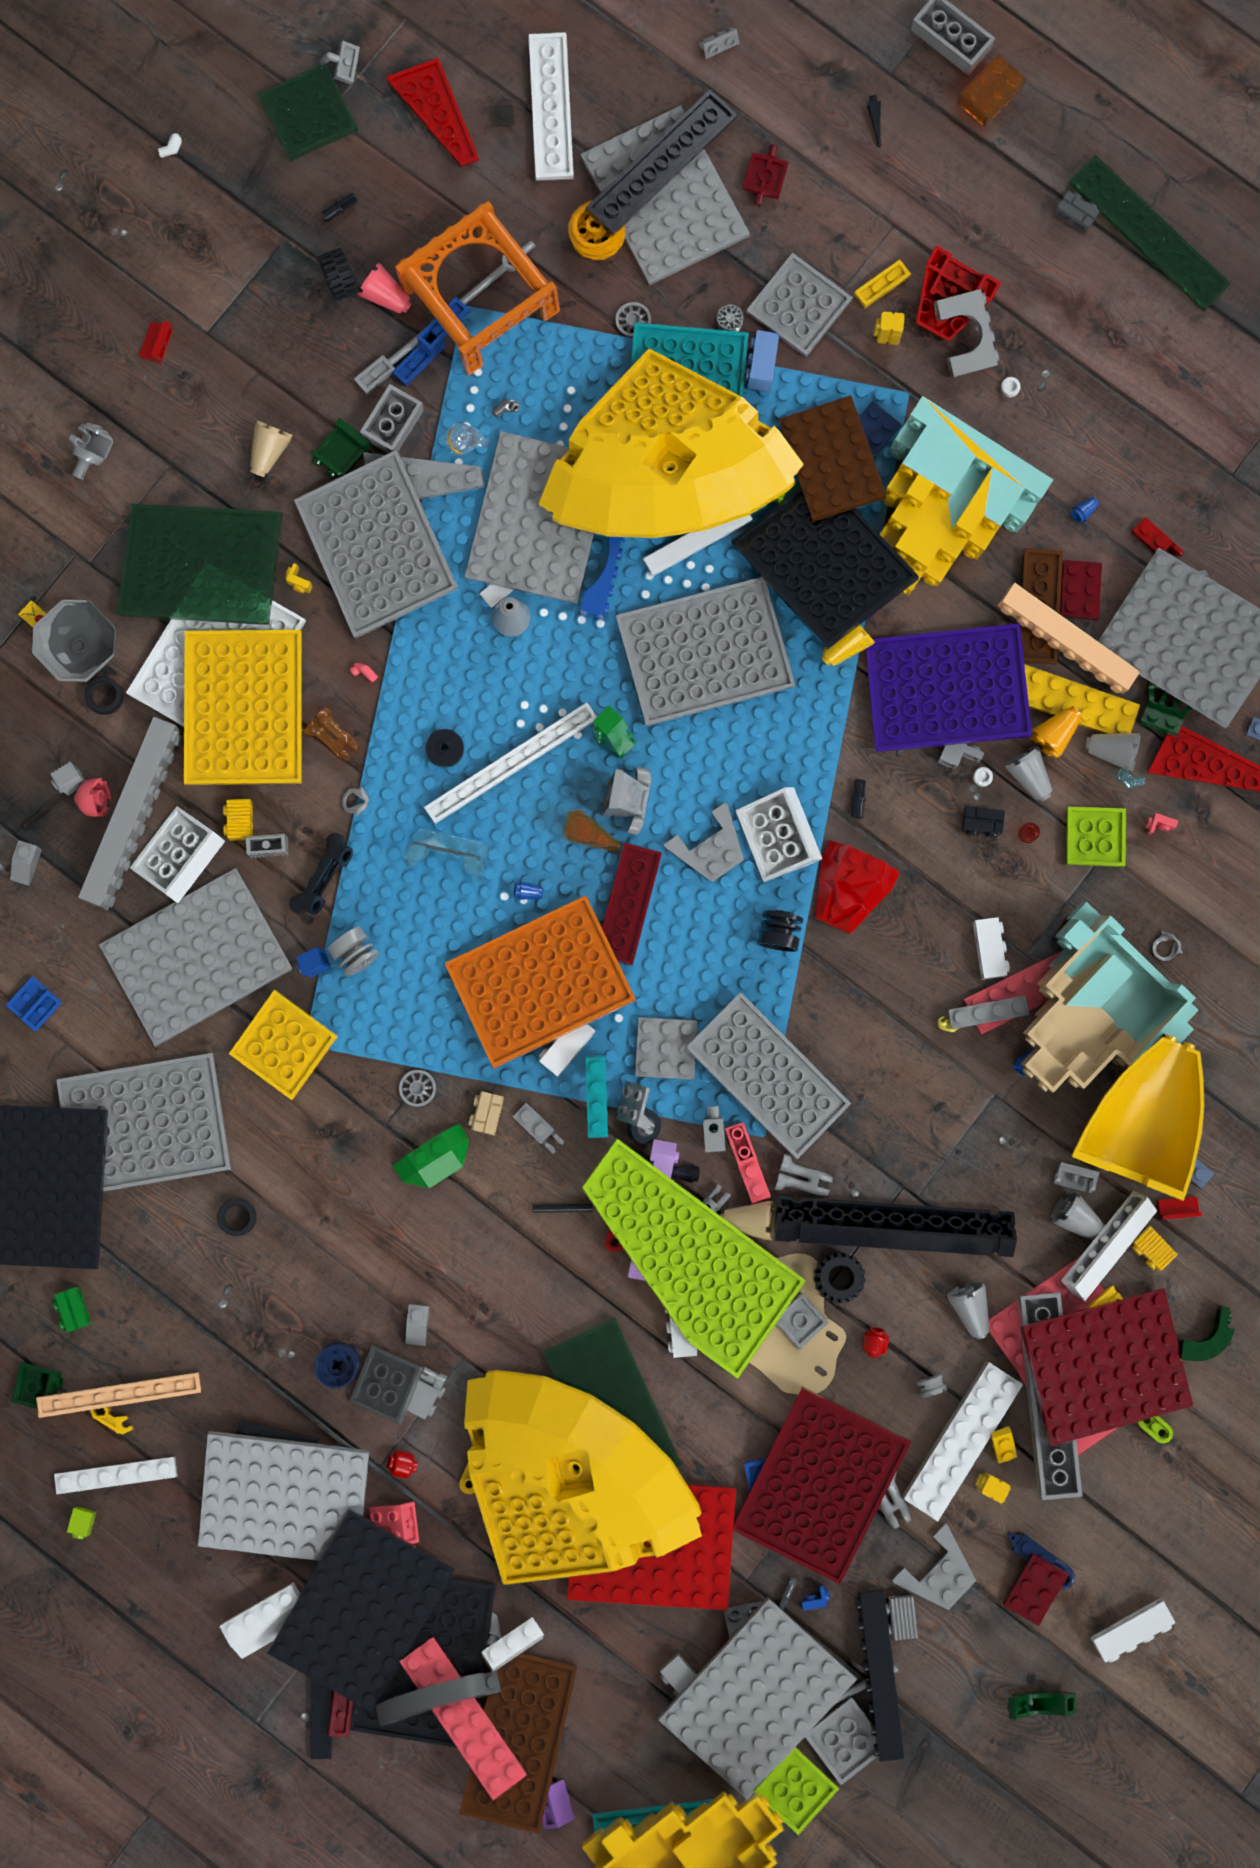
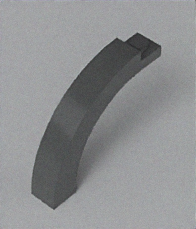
(437, 1696)

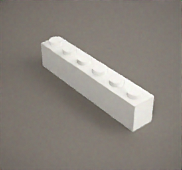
(1109, 1245)

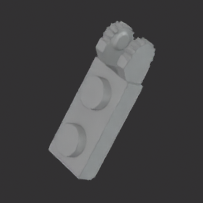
(537, 1126)

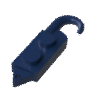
(1026, 1546)

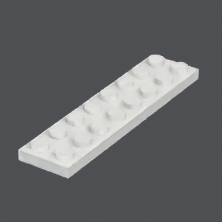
(551, 106)

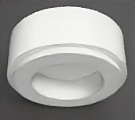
(1010, 387)
(982, 777)

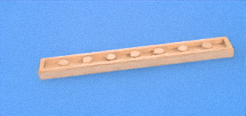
(118, 1395)

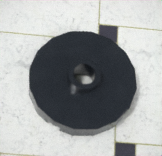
(451, 755)

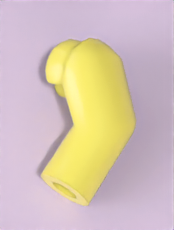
(944, 1024)

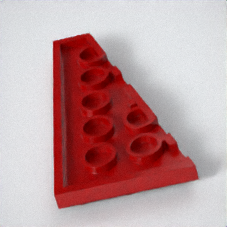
(432, 100)
(1204, 761)

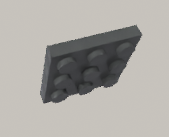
(386, 1384)

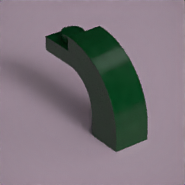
(1214, 1343)
(1041, 1703)

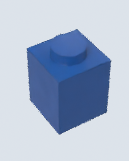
(313, 962)

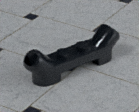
(310, 899)

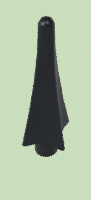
(875, 113)

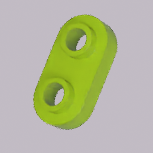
(1153, 1427)

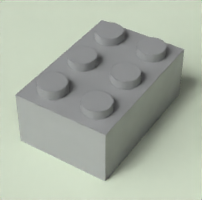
(392, 420)

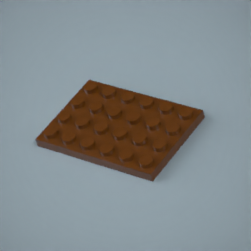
(835, 456)

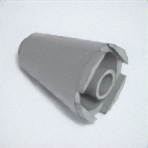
(511, 617)
(1115, 748)
(1031, 773)
(1077, 1216)
(971, 1307)

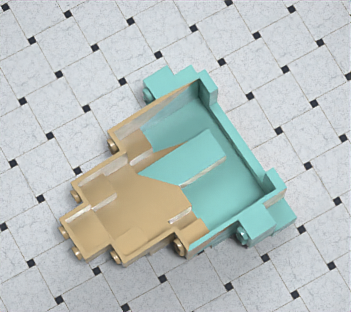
(1100, 1004)

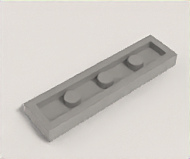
(988, 1012)

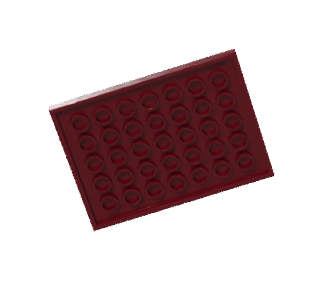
(1106, 1366)
(821, 1485)

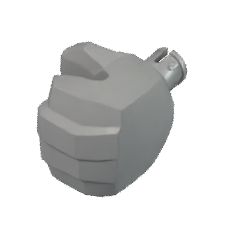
(91, 448)

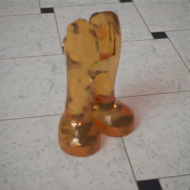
(336, 746)

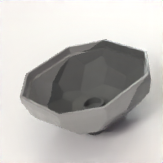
(74, 640)

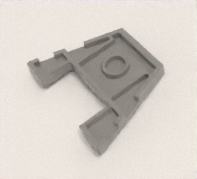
(714, 855)
(946, 1579)

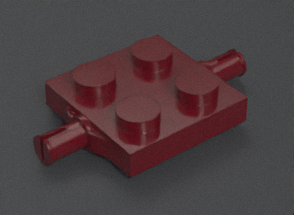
(765, 175)

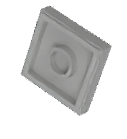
(801, 1321)

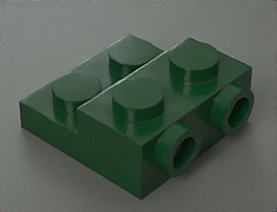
(35, 1382)

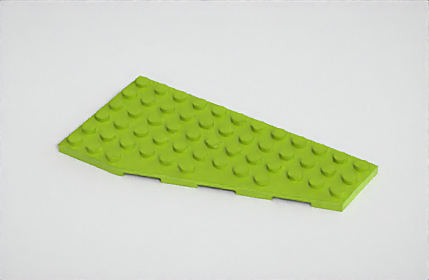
(699, 1266)

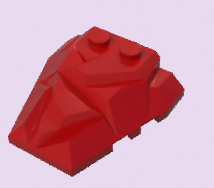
(944, 279)
(850, 885)

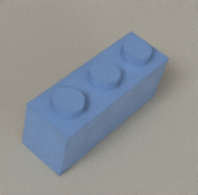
(762, 360)

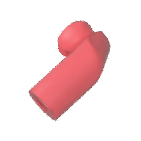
(365, 670)

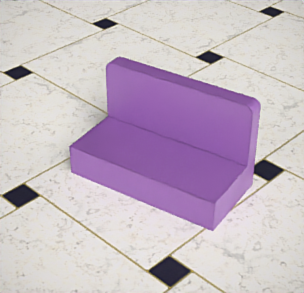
(558, 1807)

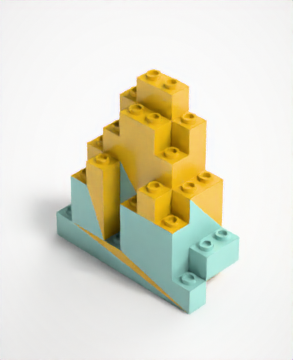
(953, 492)

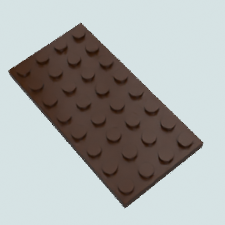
(531, 1722)

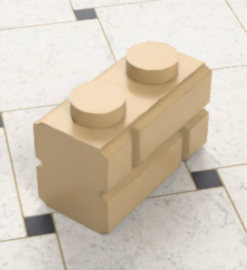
(487, 1113)

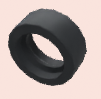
(113, 707)
(251, 1214)

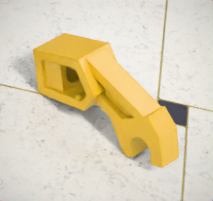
(111, 1421)

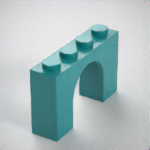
(596, 1096)

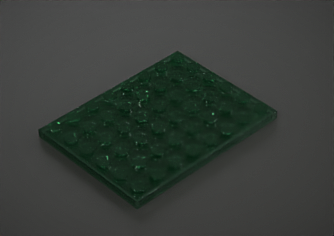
(200, 564)

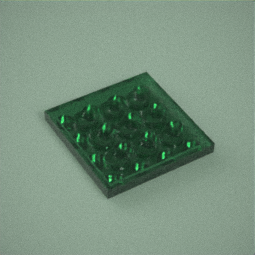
(308, 112)

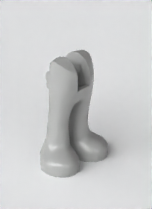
(812, 1175)
(898, 1503)

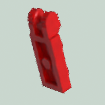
(1154, 537)

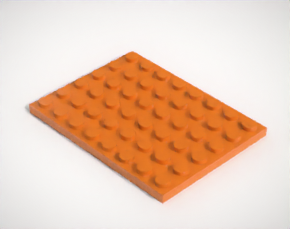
(540, 982)

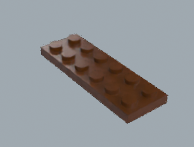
(1043, 580)

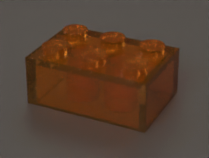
(991, 90)

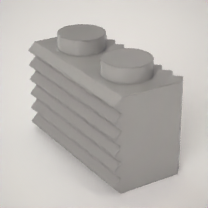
(67, 778)
(267, 845)
(902, 1617)

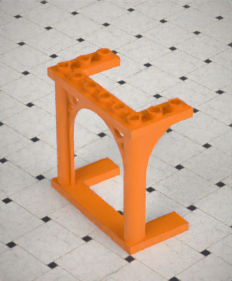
(488, 226)

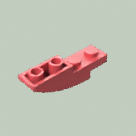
(747, 1163)

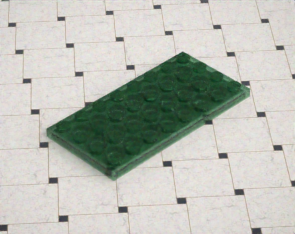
(605, 1368)

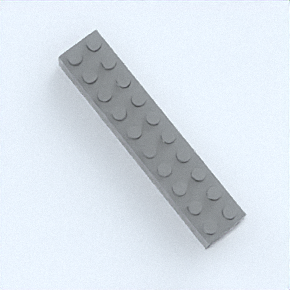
(130, 814)
(1056, 1465)

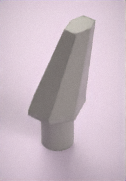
(494, 1630)

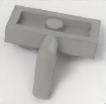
(345, 62)

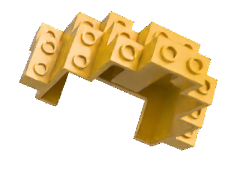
(706, 1838)

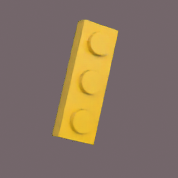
(882, 284)

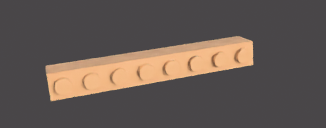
(1068, 638)

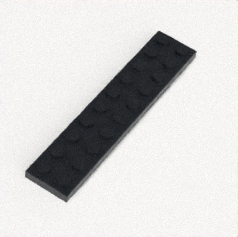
(661, 162)

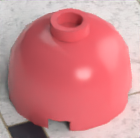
(92, 797)

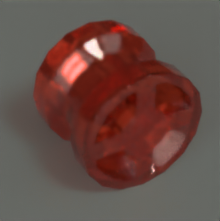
(1026, 835)

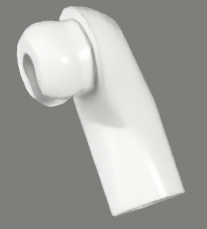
(172, 147)

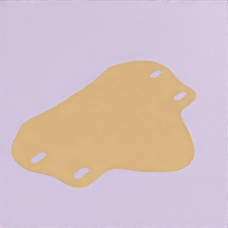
(782, 1359)

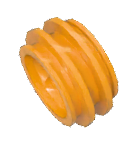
(598, 250)

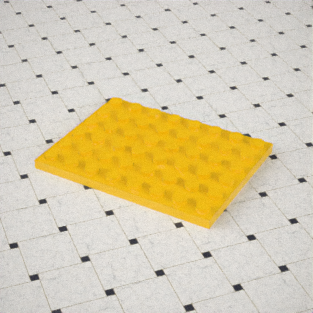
(243, 707)

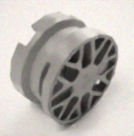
(730, 318)
(931, 1386)

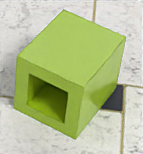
(81, 1522)

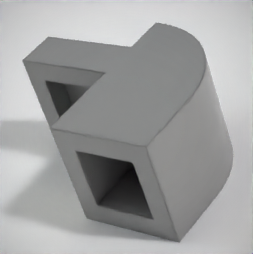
(952, 754)

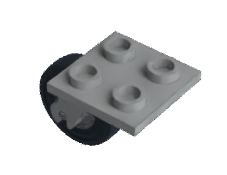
(642, 1123)

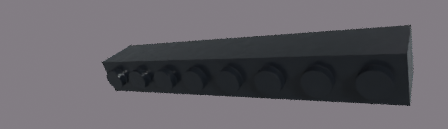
(880, 1676)

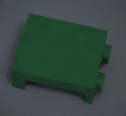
(340, 450)

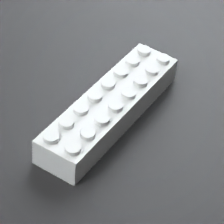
(961, 1440)

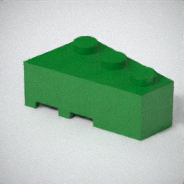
(611, 730)

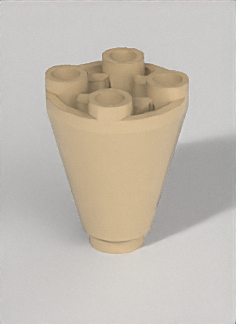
(267, 447)

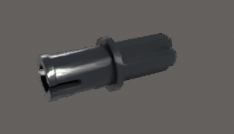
(339, 207)
(858, 798)

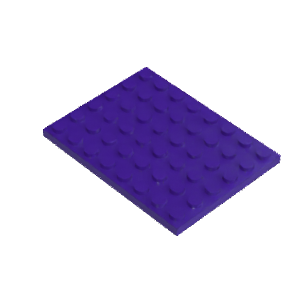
(948, 688)

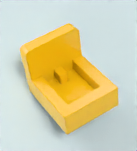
(298, 584)

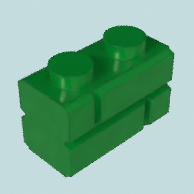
(71, 1309)

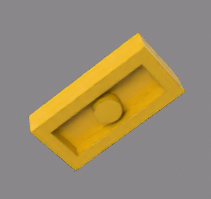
(1003, 1445)

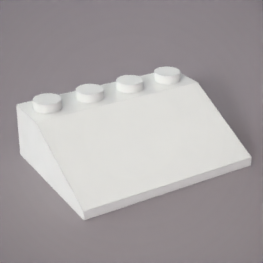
(778, 834)
(177, 854)

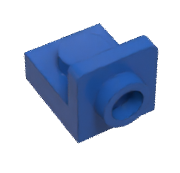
(814, 1602)

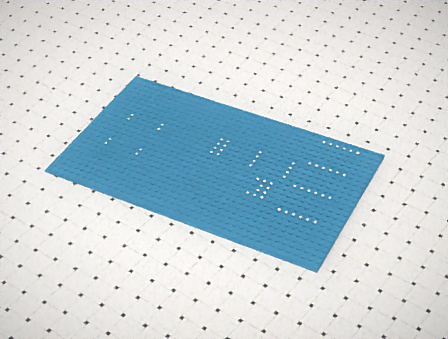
(502, 690)

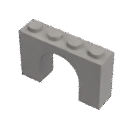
(983, 353)

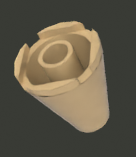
(753, 1219)

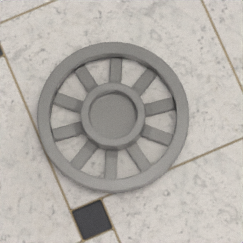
(631, 317)
(417, 1088)

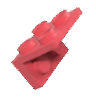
(397, 1519)

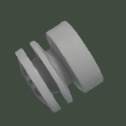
(352, 950)

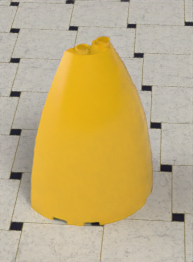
(1150, 1120)

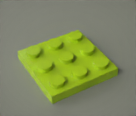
(1096, 836)
(797, 1790)

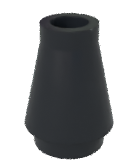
(687, 1173)

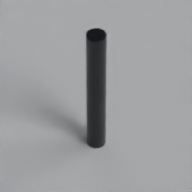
(562, 1208)

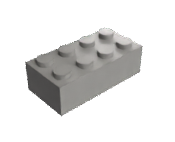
(952, 34)

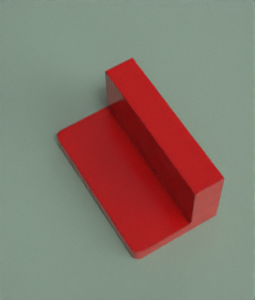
(156, 341)
(1178, 1208)

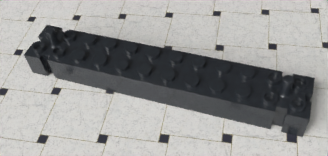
(895, 1226)

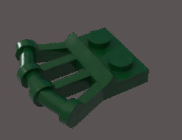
(1162, 717)

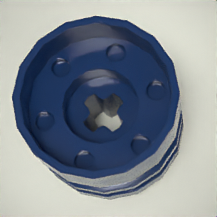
(335, 1376)

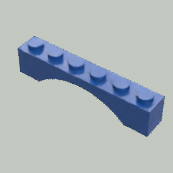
(596, 597)

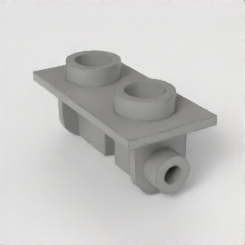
(724, 41)

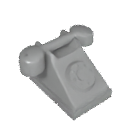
(628, 797)

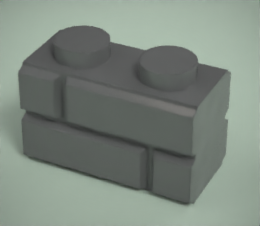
(1077, 211)

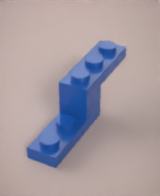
(430, 344)

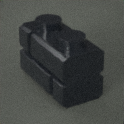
(983, 821)

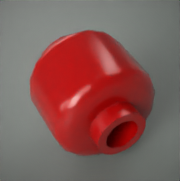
(875, 1342)
(402, 1464)

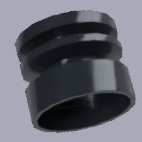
(780, 931)

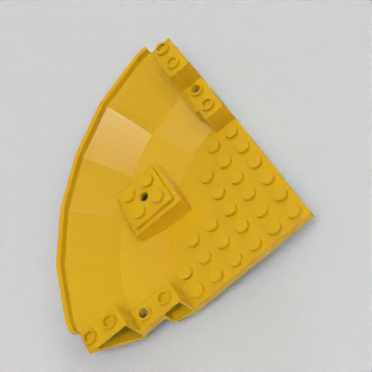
(661, 421)
(559, 1519)

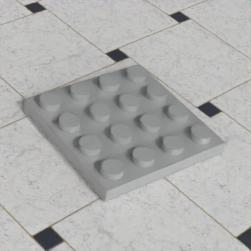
(799, 305)

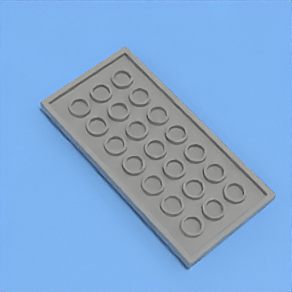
(768, 1075)

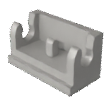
(1076, 1177)

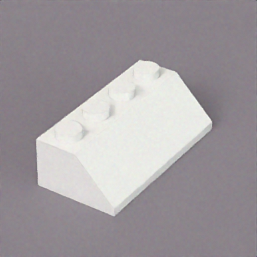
(260, 1622)

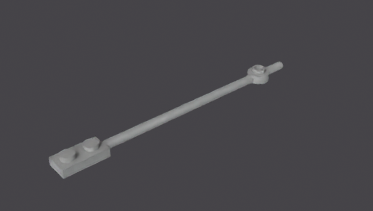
(383, 368)

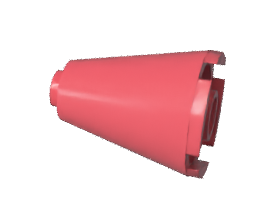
(385, 291)

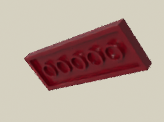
(630, 900)

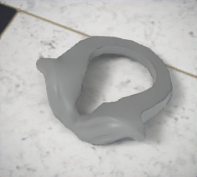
(357, 808)
(1175, 950)

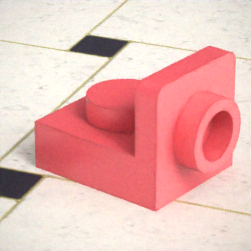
(1163, 822)

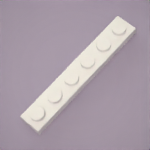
(115, 1475)

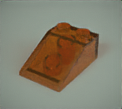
(585, 831)

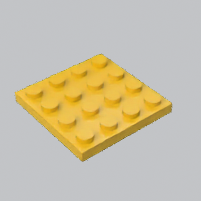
(283, 1044)

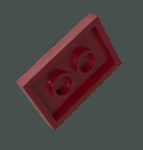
(1080, 590)
(1035, 1589)

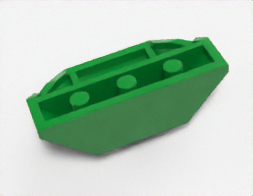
(434, 1159)

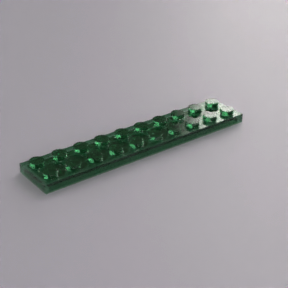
(1149, 233)

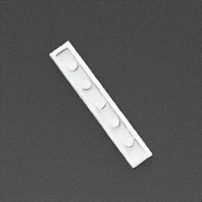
(690, 544)

